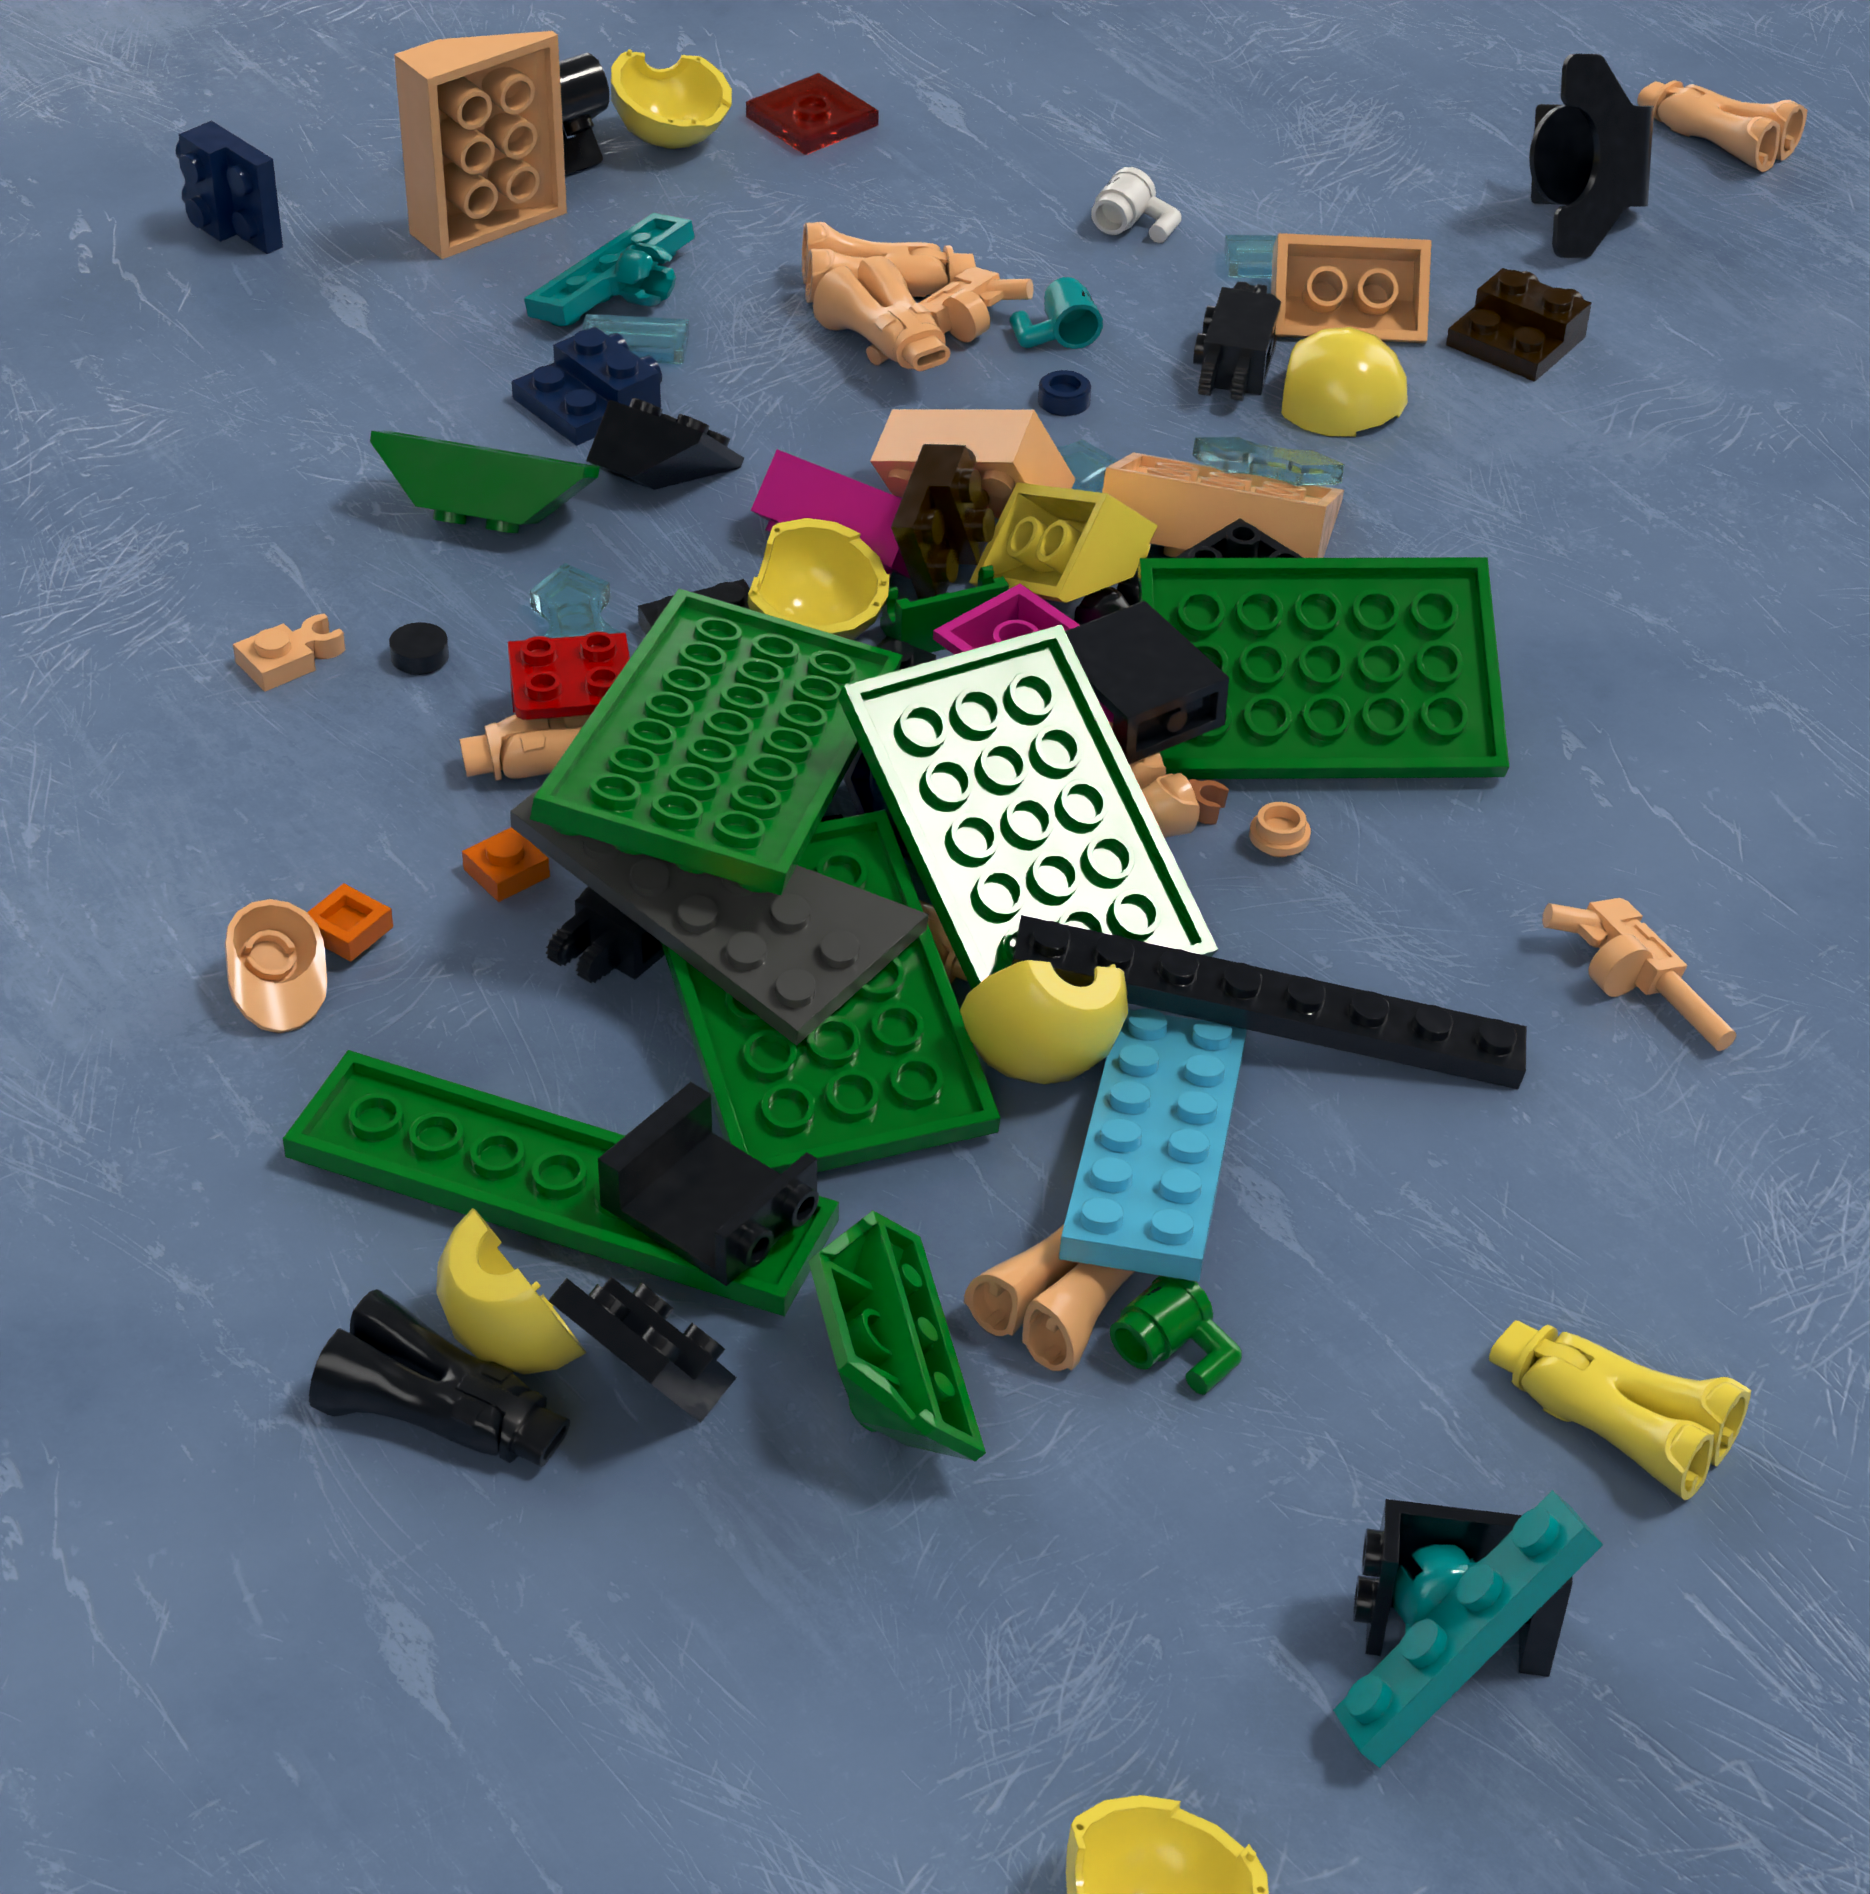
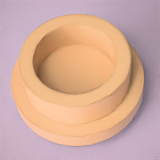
(1280, 829)

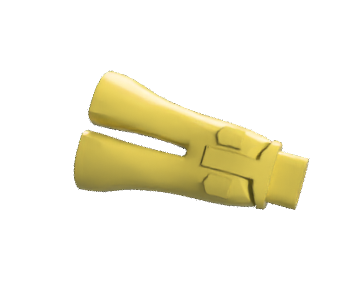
(1654, 1418)

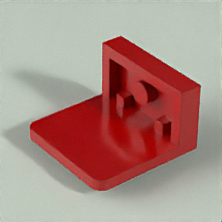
(564, 673)

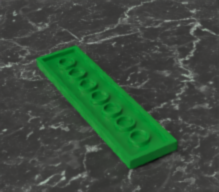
(513, 1169)

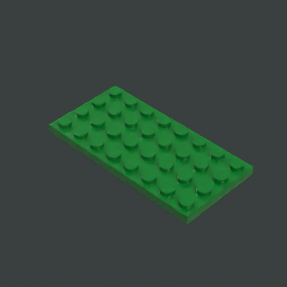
(715, 743)

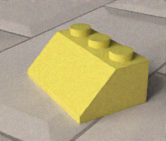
(1065, 542)

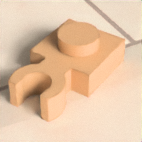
(283, 655)

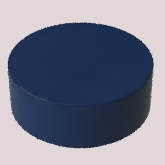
(1064, 393)

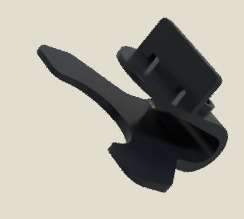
(582, 98)
(1590, 155)

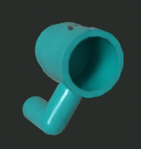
(1070, 314)

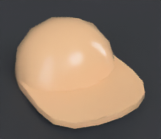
(276, 965)

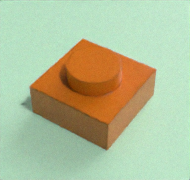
(505, 864)
(351, 921)

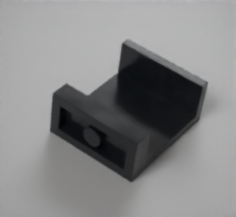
(1150, 680)
(701, 1191)
(1477, 1532)

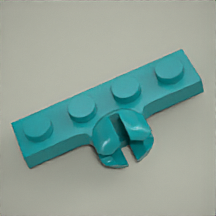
(619, 267)
(1459, 1619)

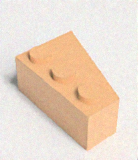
(1006, 445)

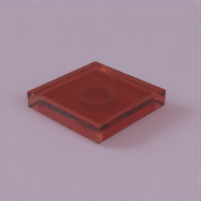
(812, 113)

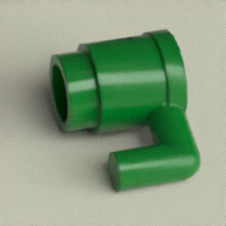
(1164, 1321)

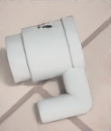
(1126, 199)

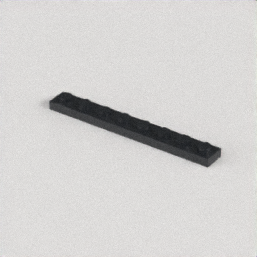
(1283, 1003)

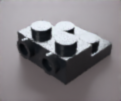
(638, 1334)

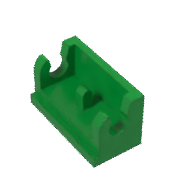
(917, 619)

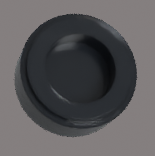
(419, 648)

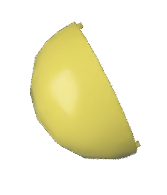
(670, 104)
(1343, 383)
(820, 578)
(1041, 1026)
(495, 1306)
(1156, 1849)

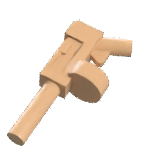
(964, 304)
(1638, 958)

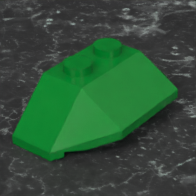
(480, 480)
(894, 1339)

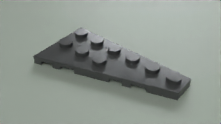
(775, 954)

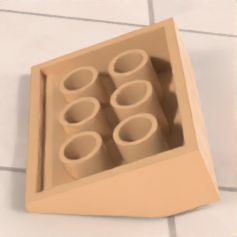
(481, 137)
(1199, 500)

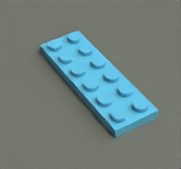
(1155, 1147)

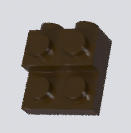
(1521, 324)
(942, 518)

